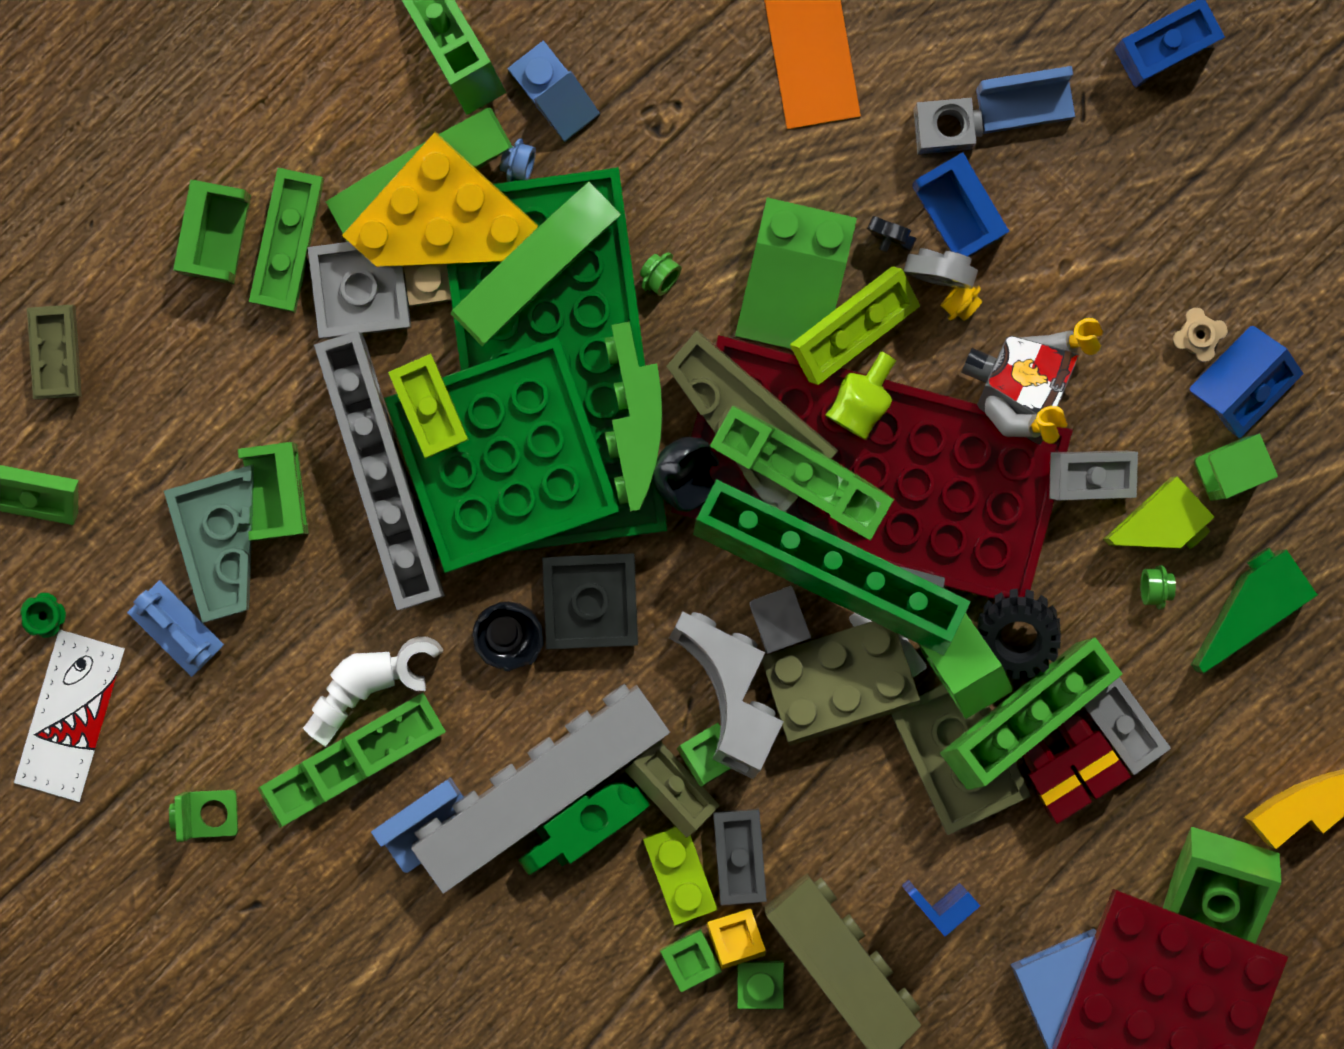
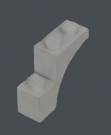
(731, 664)

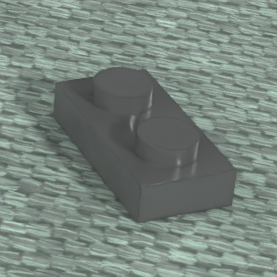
(740, 856)

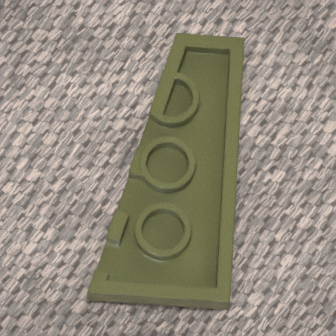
(717, 384)

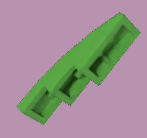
(476, 139)
(535, 264)
(351, 760)

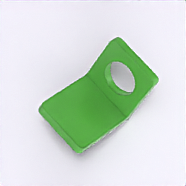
(187, 819)

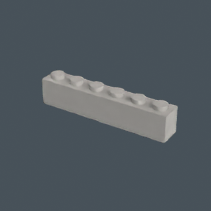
(538, 788)

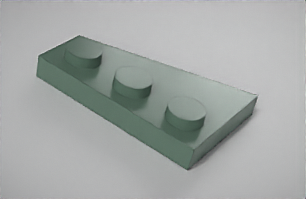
(214, 540)

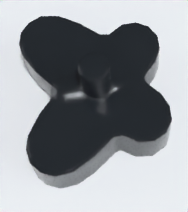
(891, 234)

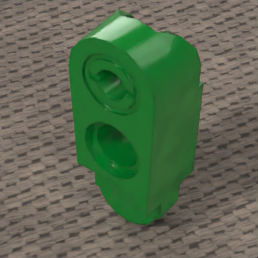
(584, 824)

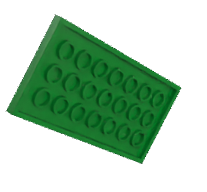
(580, 311)

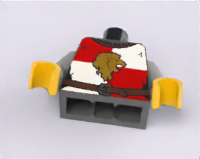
(1030, 380)

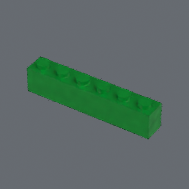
(830, 567)

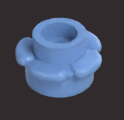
(518, 161)

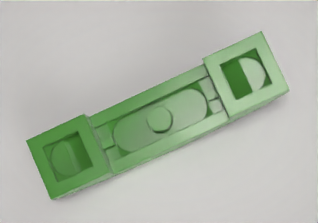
(802, 471)

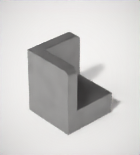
(779, 619)

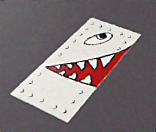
(69, 715)

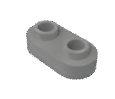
(939, 269)

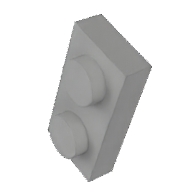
(1093, 475)
(1126, 727)

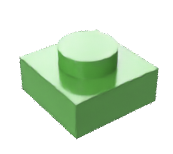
(699, 753)
(691, 960)
(760, 985)

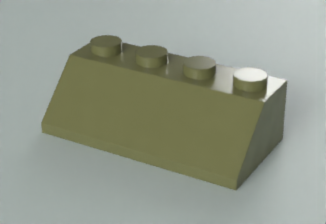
(842, 966)

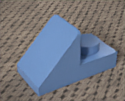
(554, 91)

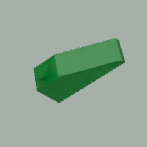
(1256, 603)

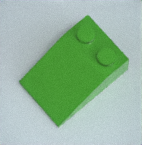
(794, 272)
(1224, 883)

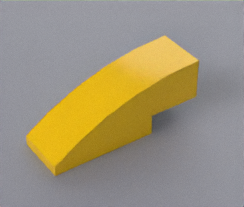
(1311, 802)

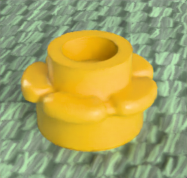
(962, 302)

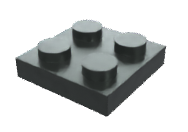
(590, 601)

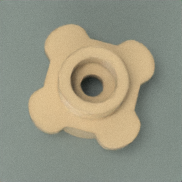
(1187, 338)

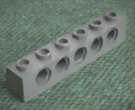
(379, 470)

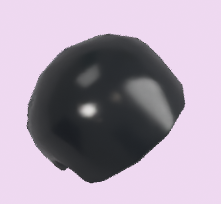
(684, 473)
(507, 636)

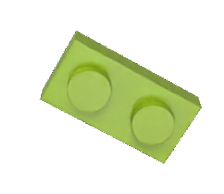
(428, 406)
(680, 875)

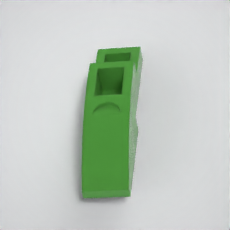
(635, 437)

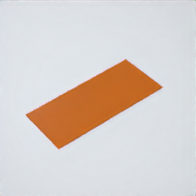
(812, 61)

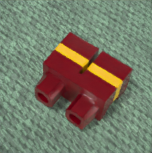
(1090, 758)

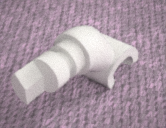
(359, 677)

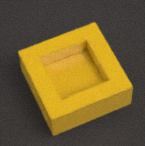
(736, 938)

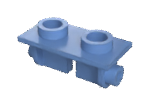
(175, 628)

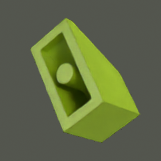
(1164, 520)

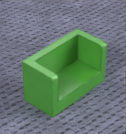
(212, 231)
(1235, 467)
(277, 491)
(969, 670)

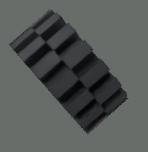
(1025, 610)

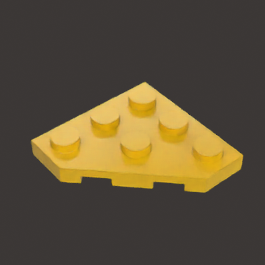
(439, 214)

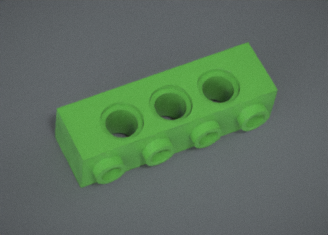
(1031, 714)

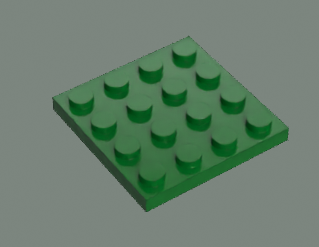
(526, 460)

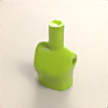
(862, 398)

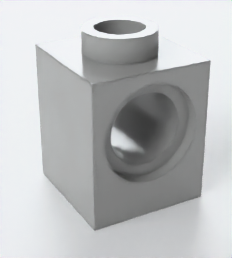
(928, 136)

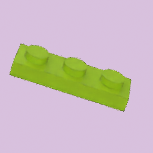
(855, 325)

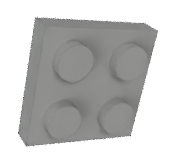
(355, 293)

